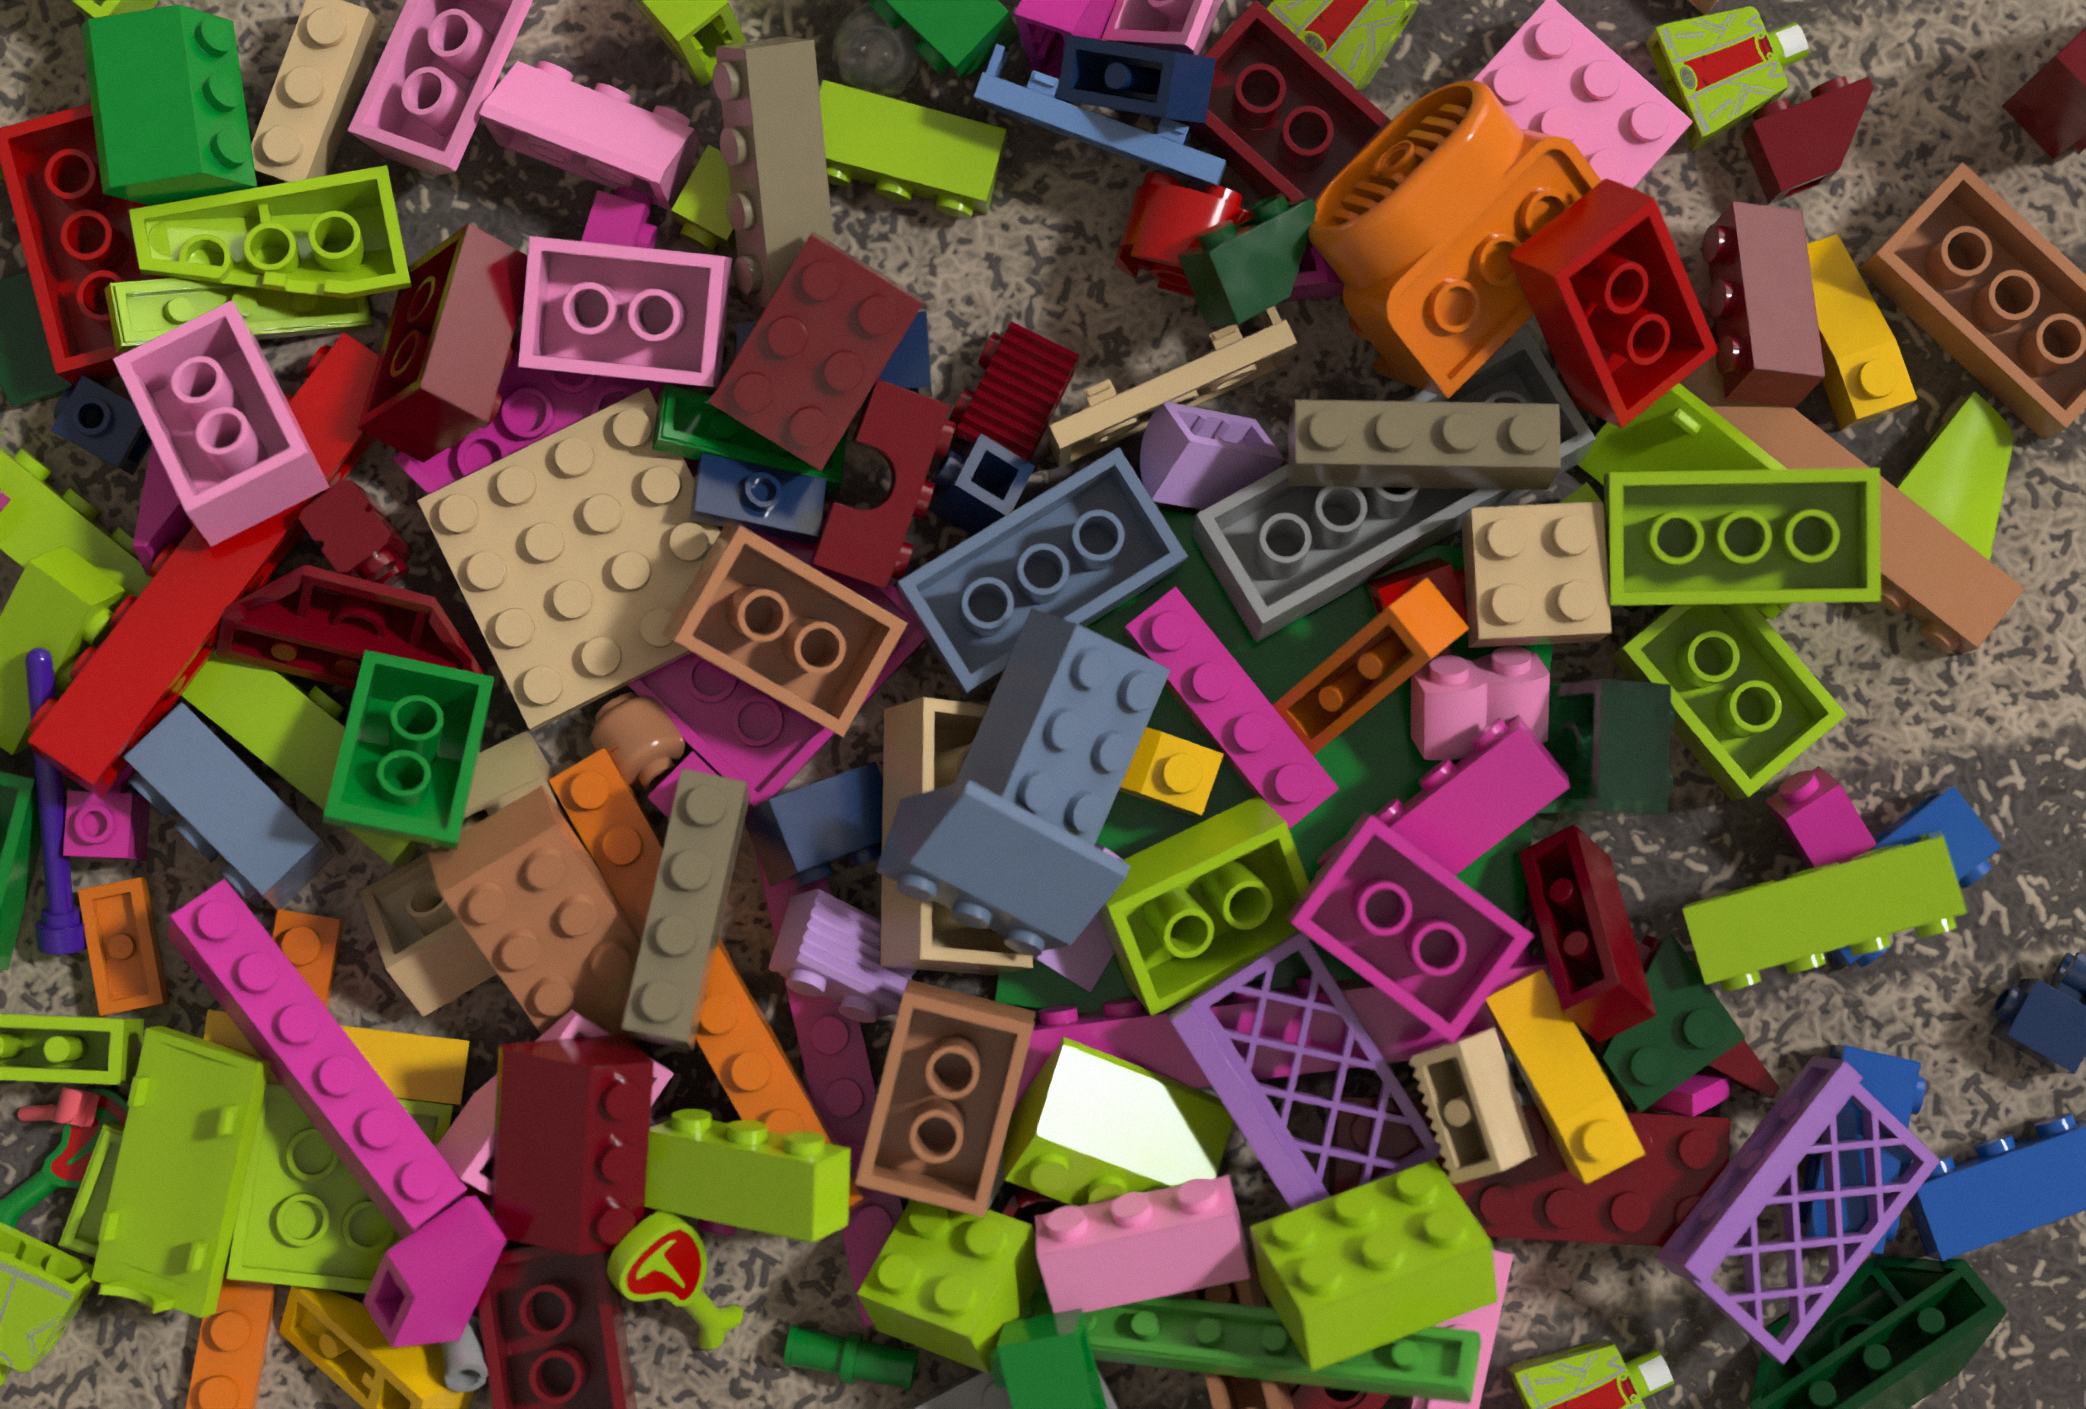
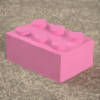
(1573, 86)
(625, 311)
(220, 423)

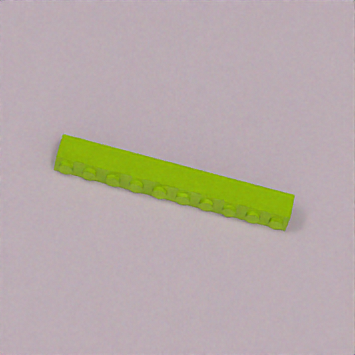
(256, 705)

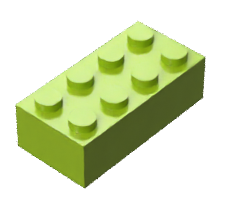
(1743, 536)

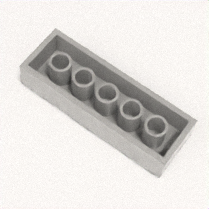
(1302, 546)

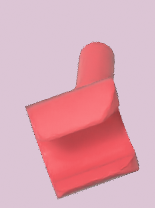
(73, 1107)

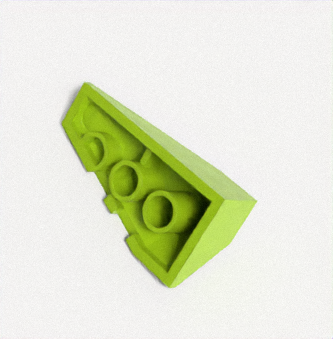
(296, 236)

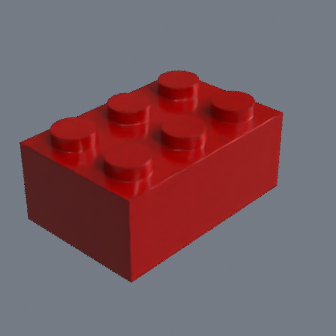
(1613, 302)

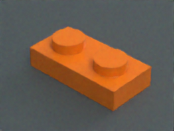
(123, 946)

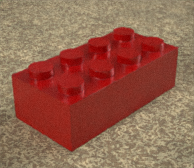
(70, 237)

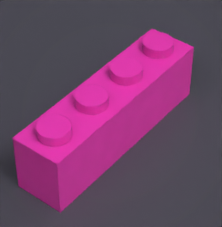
(1230, 708)
(1477, 799)

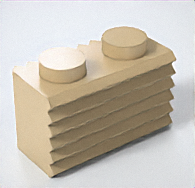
(1473, 1106)

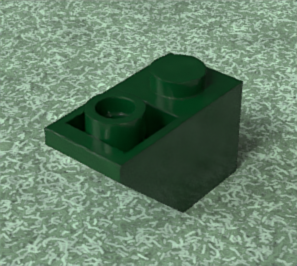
(1250, 264)

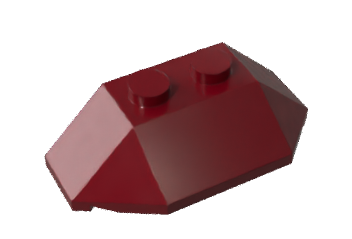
(324, 621)

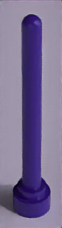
(61, 922)

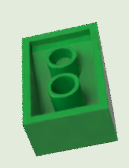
(409, 750)

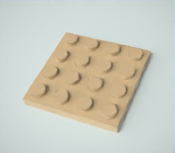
(575, 557)

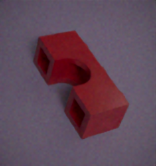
(907, 434)

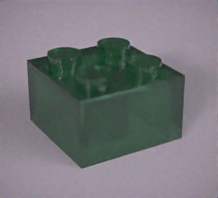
(1612, 747)

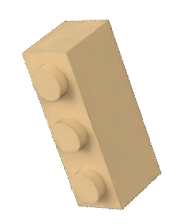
(314, 91)

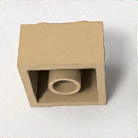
(1536, 574)

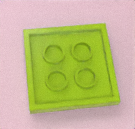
(302, 1208)

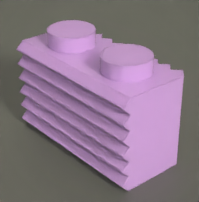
(836, 955)

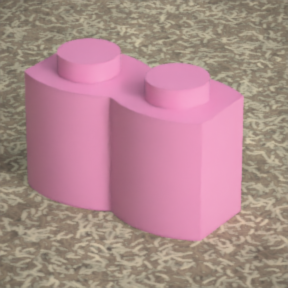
(1461, 697)

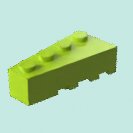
(1825, 911)

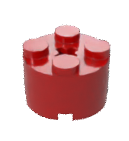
(1166, 223)

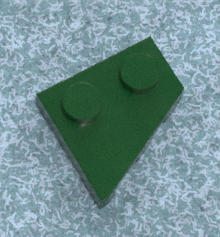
(1679, 1041)

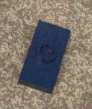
(758, 499)

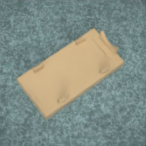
(1220, 370)

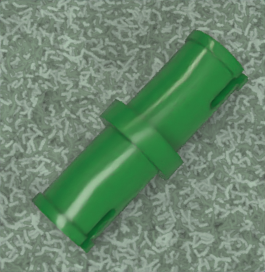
(851, 1357)

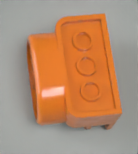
(1428, 227)

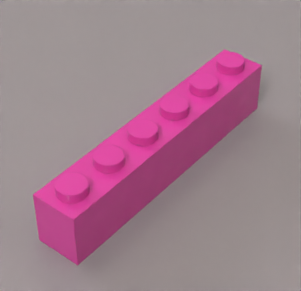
(314, 1059)

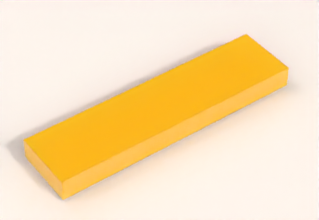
(407, 1062)

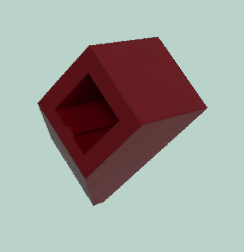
(1807, 141)

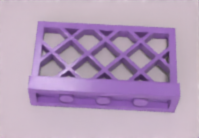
(1248, 1100)
(1771, 1161)

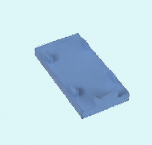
(1040, 106)

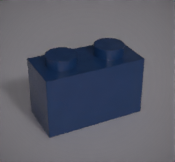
(1136, 79)
(818, 826)

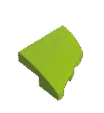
(1964, 472)

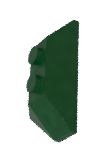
(1884, 1338)

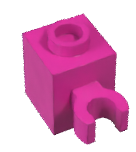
(107, 826)

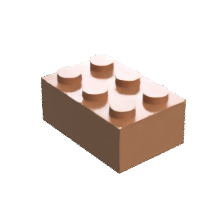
(784, 628)
(945, 1098)

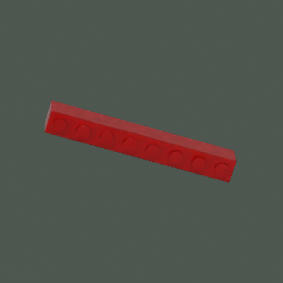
(177, 619)

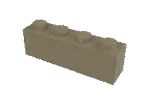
(772, 157)
(1423, 444)
(686, 909)

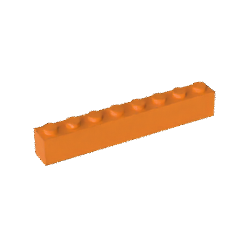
(731, 1023)

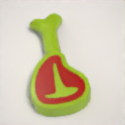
(670, 1262)

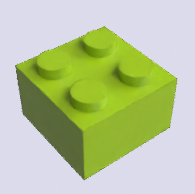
(952, 1280)

